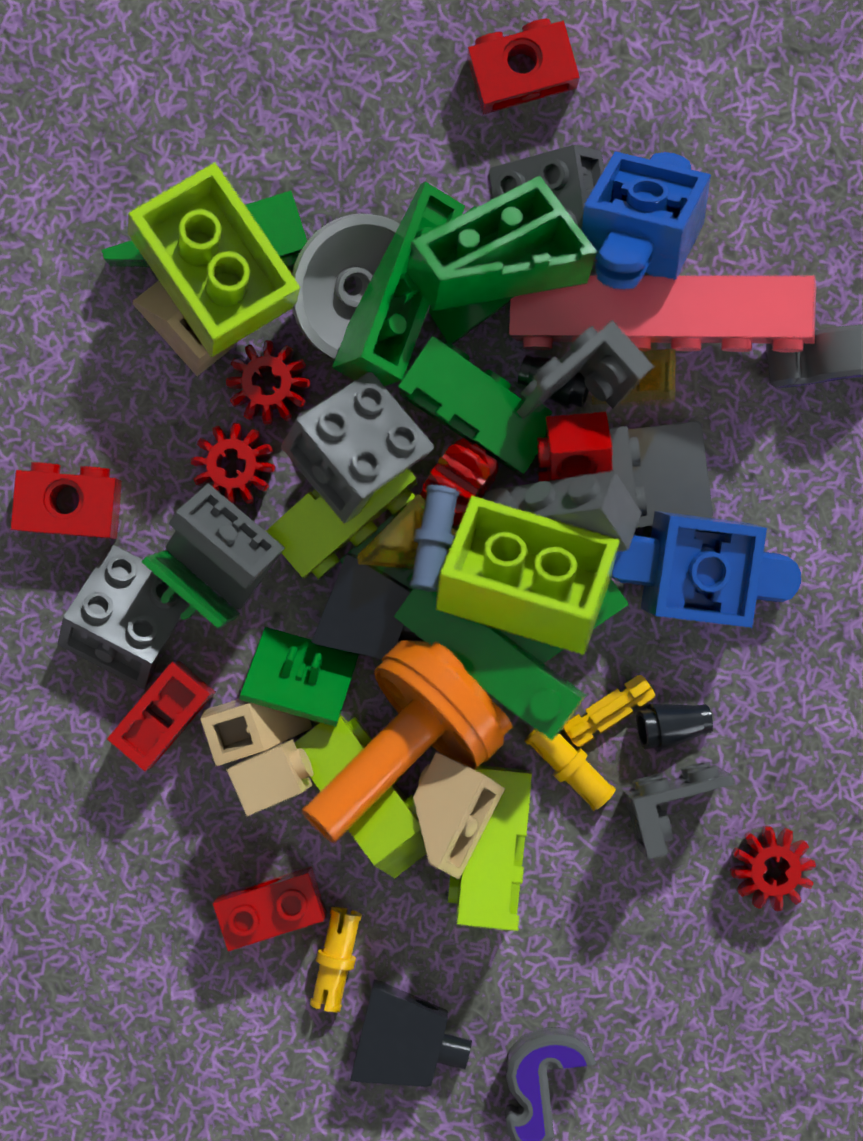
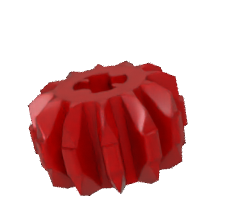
(255, 393)
(244, 452)
(467, 470)
(789, 868)

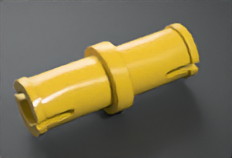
(572, 767)
(335, 959)

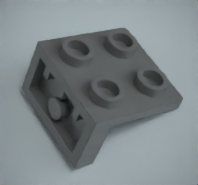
(567, 172)
(604, 359)
(355, 445)
(663, 469)
(222, 545)
(121, 618)
(649, 821)

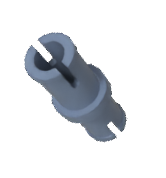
(434, 537)

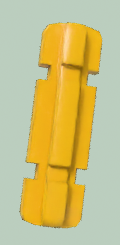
(609, 711)

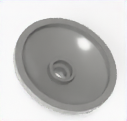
(332, 255)

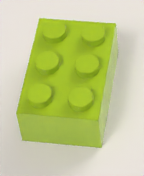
(213, 259)
(527, 574)

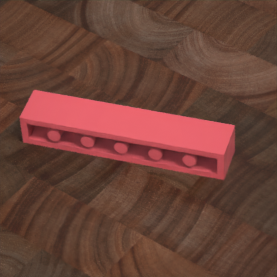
(675, 312)

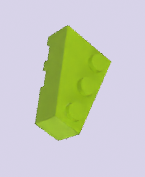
(315, 532)
(390, 827)
(492, 878)

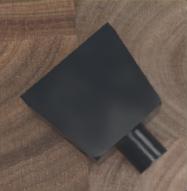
(363, 611)
(405, 1040)

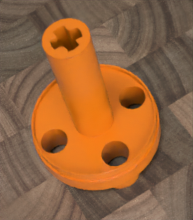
(436, 708)

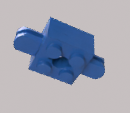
(644, 217)
(706, 569)

